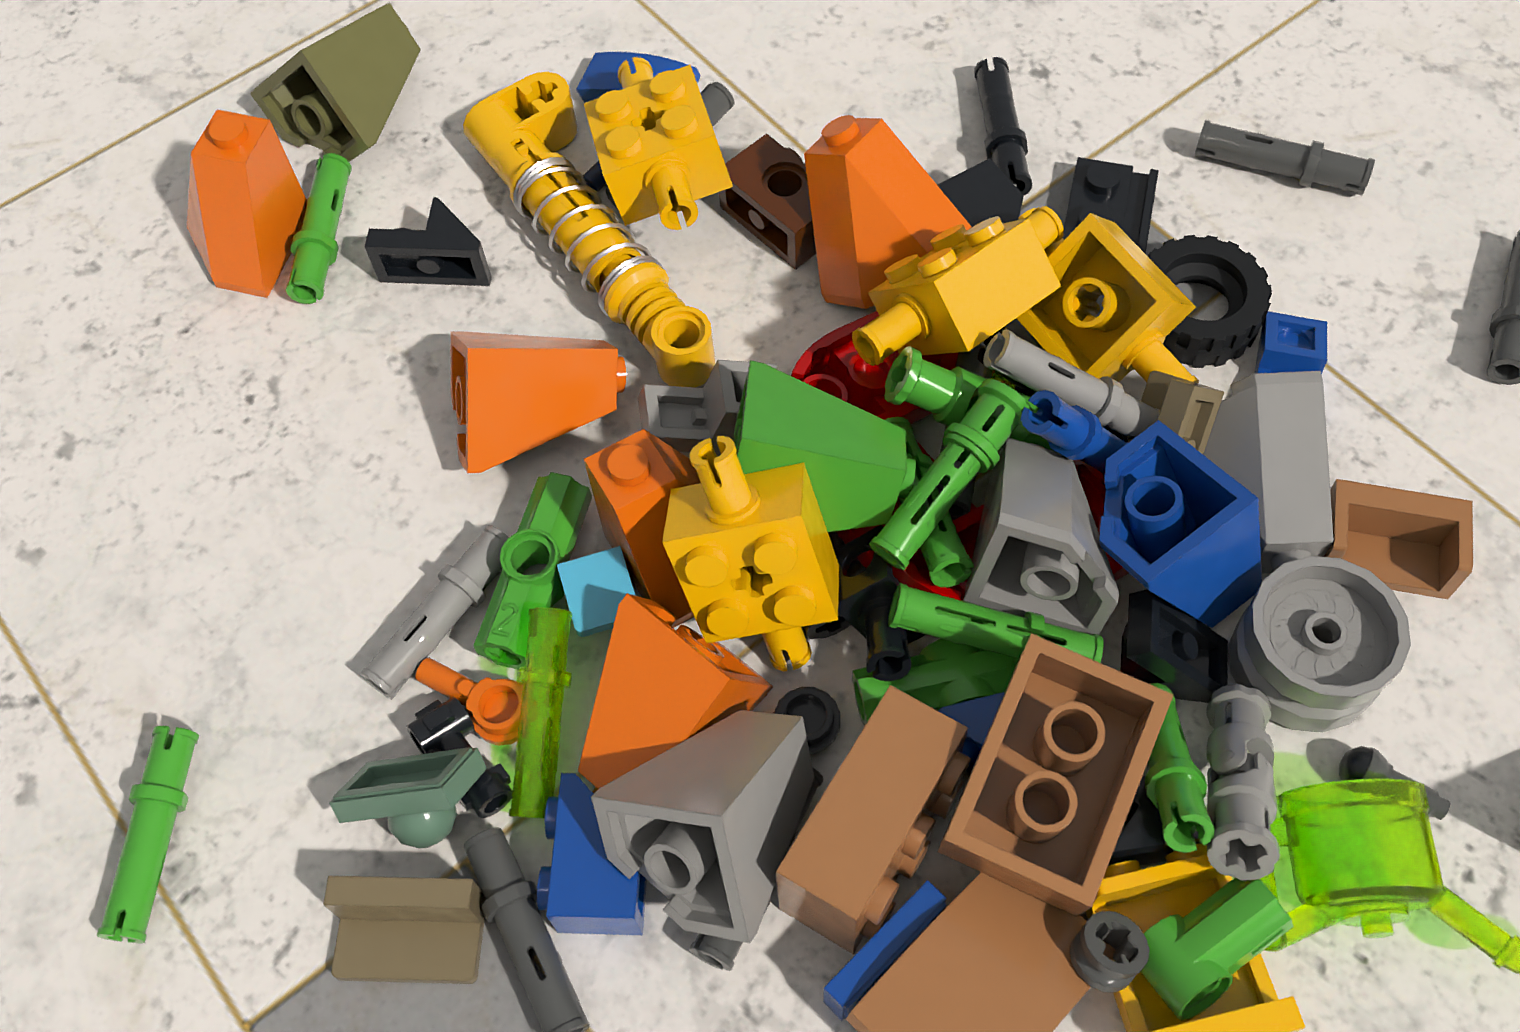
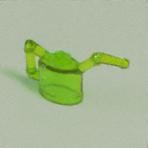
(1369, 859)

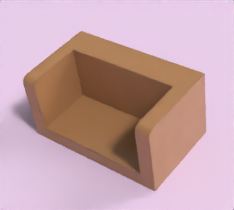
(1403, 536)

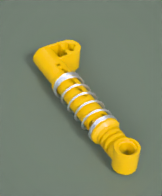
(518, 139)

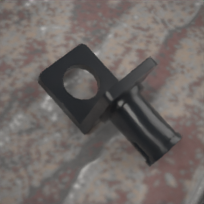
(866, 605)

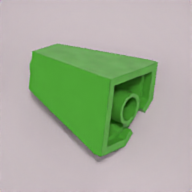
(849, 454)

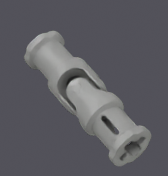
(1241, 784)

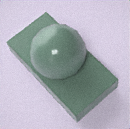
(412, 792)

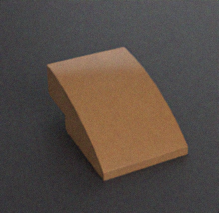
(981, 967)

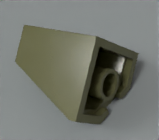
(342, 85)

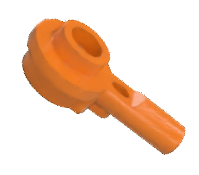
(491, 703)

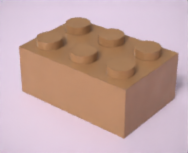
(1056, 775)
(874, 821)

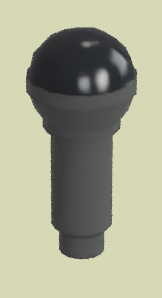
(1371, 764)

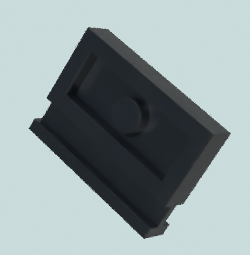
(1113, 194)

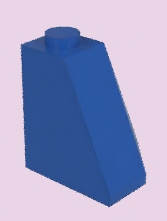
(1181, 525)

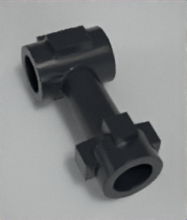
(443, 729)

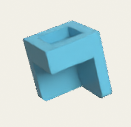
(595, 588)

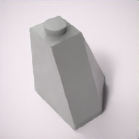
(1277, 448)
(1040, 543)
(712, 820)

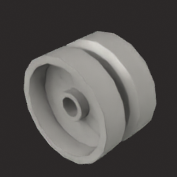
(1320, 642)

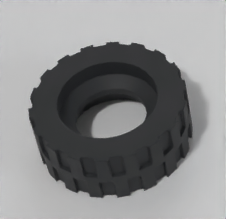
(1232, 274)

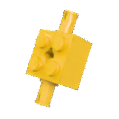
(656, 144)
(962, 287)
(1137, 305)
(752, 553)

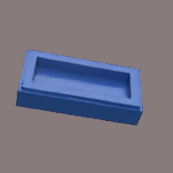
(883, 950)

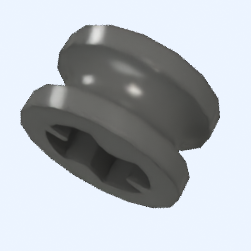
(1129, 955)

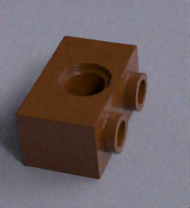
(772, 199)

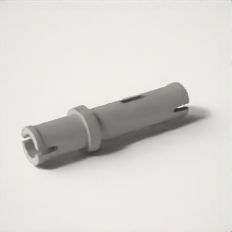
(1048, 372)
(422, 632)

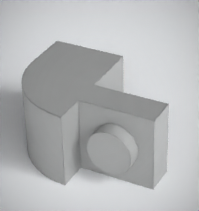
(691, 414)

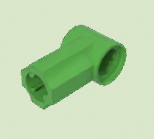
(1198, 953)

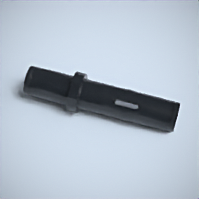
(1005, 140)

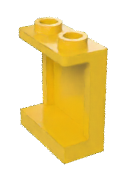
(1178, 889)

